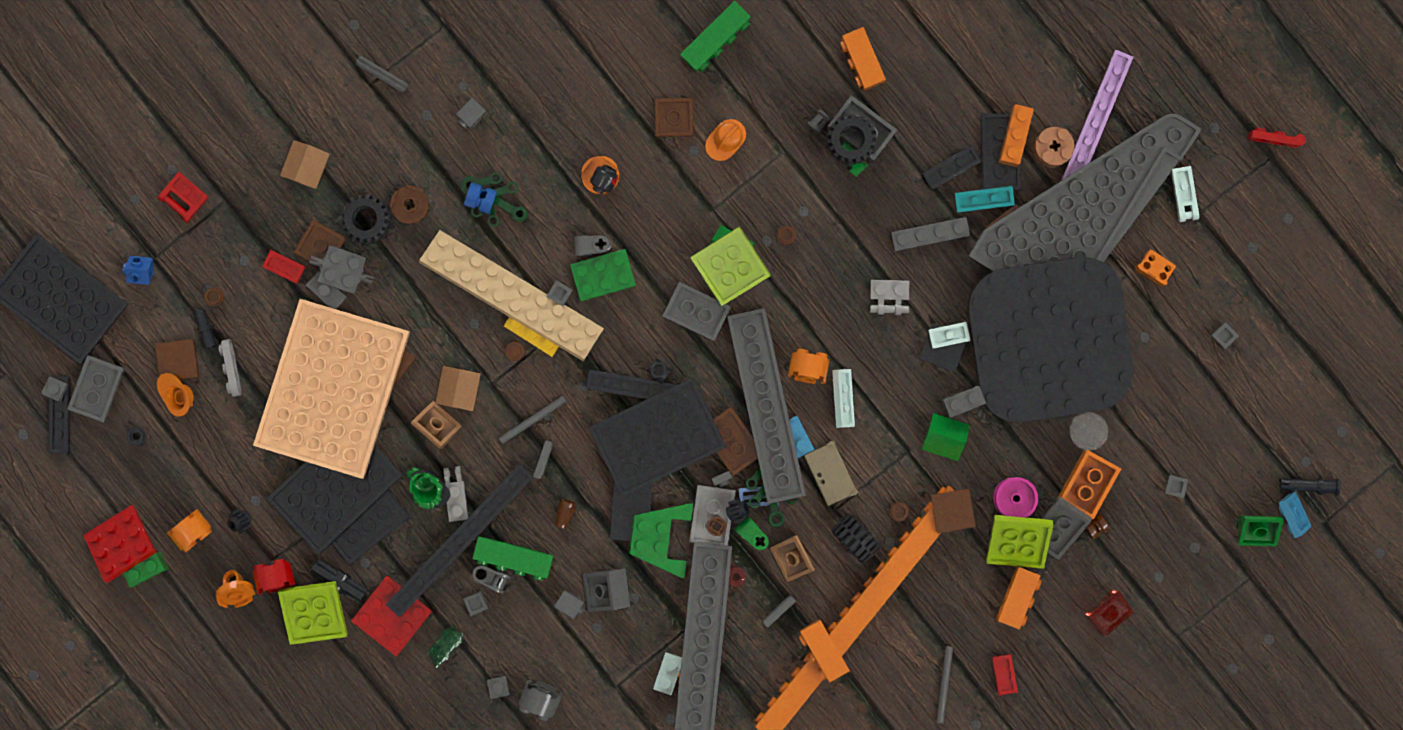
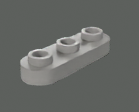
(230, 368)

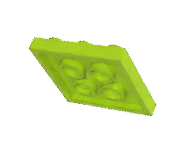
(730, 266)
(1019, 541)
(312, 612)

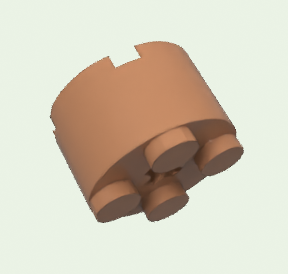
(1060, 138)

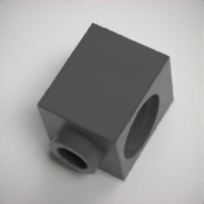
(471, 114)
(570, 604)

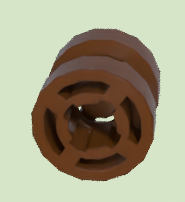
(716, 526)
(1100, 526)

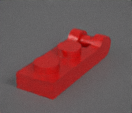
(1276, 138)

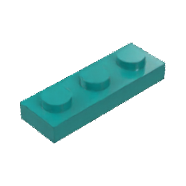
(984, 199)

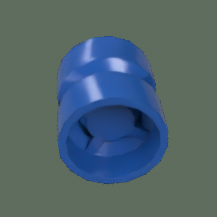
(480, 198)

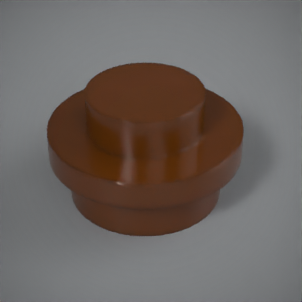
(786, 235)
(214, 296)
(515, 351)
(899, 511)

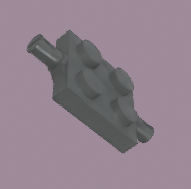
(341, 269)

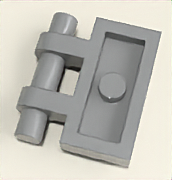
(889, 290)

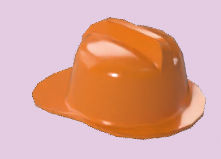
(725, 139)
(175, 394)

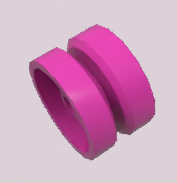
(1004, 495)

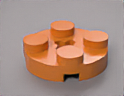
(589, 168)

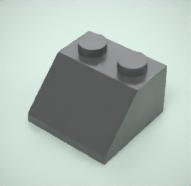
(606, 590)

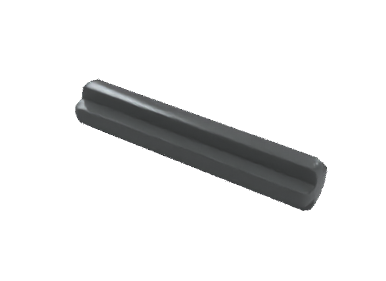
(381, 74)

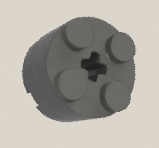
(539, 700)

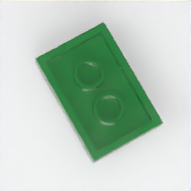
(603, 275)

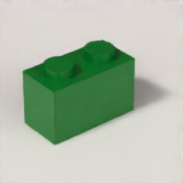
(146, 570)

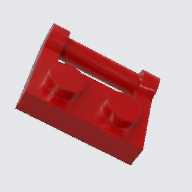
(187, 192)

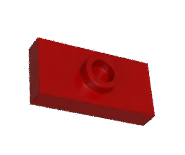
(283, 266)
(1004, 674)

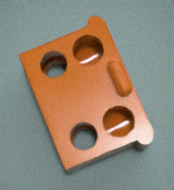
(1155, 269)

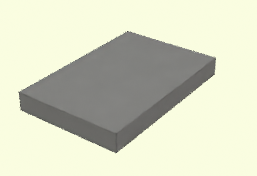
(710, 503)

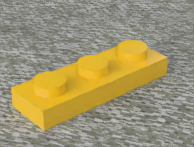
(532, 337)

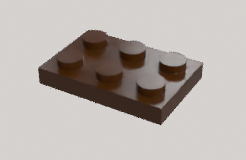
(739, 443)

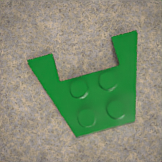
(651, 537)

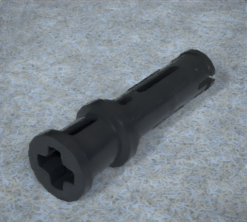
(1320, 485)

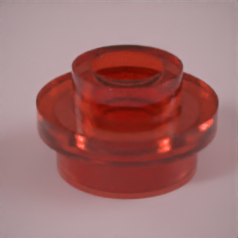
(741, 580)

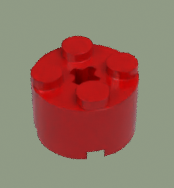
(273, 576)

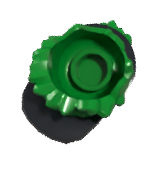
(427, 488)

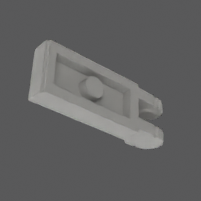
(457, 503)

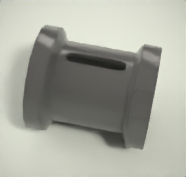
(819, 121)

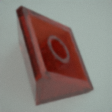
(1110, 612)

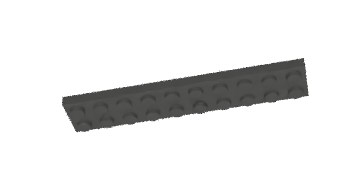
(766, 406)
(703, 637)

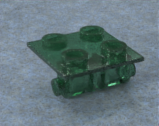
(440, 651)

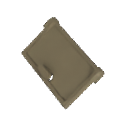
(834, 478)

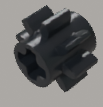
(737, 510)
(239, 521)

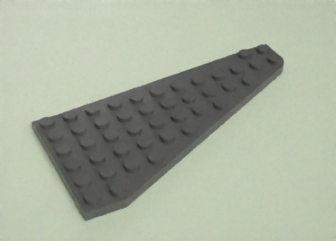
(1090, 207)

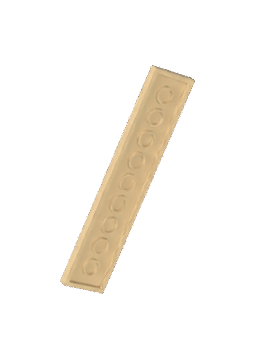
(511, 295)

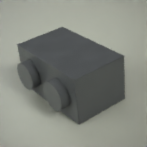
(963, 401)

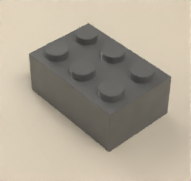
(882, 129)

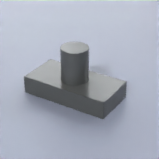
(329, 295)

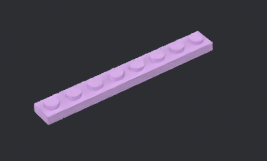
(1099, 112)

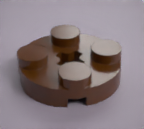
(404, 195)

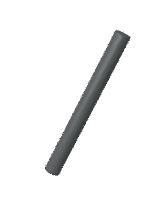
(533, 419)
(944, 684)

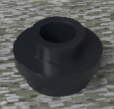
(130, 436)

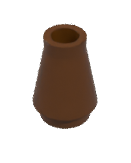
(566, 509)

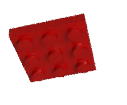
(119, 543)
(383, 624)

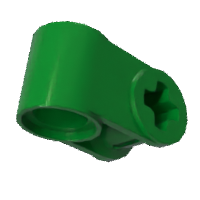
(749, 531)

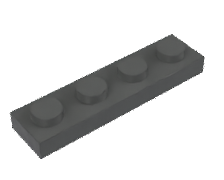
(930, 234)

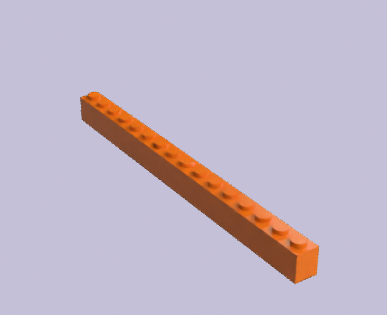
(854, 618)

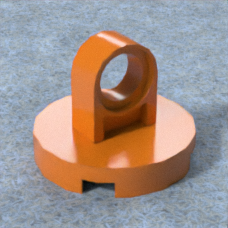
(235, 592)

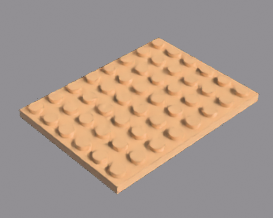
(331, 388)

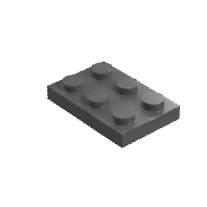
(696, 311)
(96, 388)
(1067, 526)

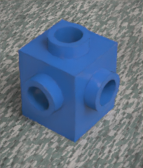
(138, 270)

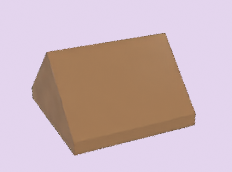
(305, 164)
(458, 388)
(436, 424)
(792, 558)

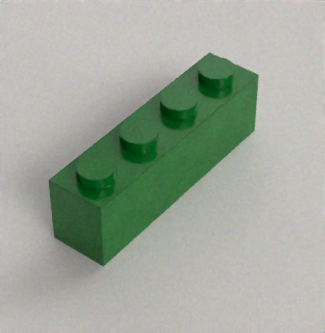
(715, 37)
(513, 557)

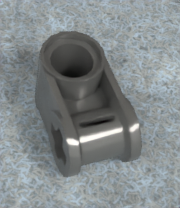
(588, 245)
(492, 578)

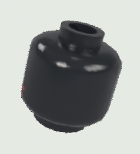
(604, 179)

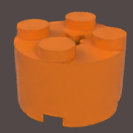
(808, 366)
(190, 529)

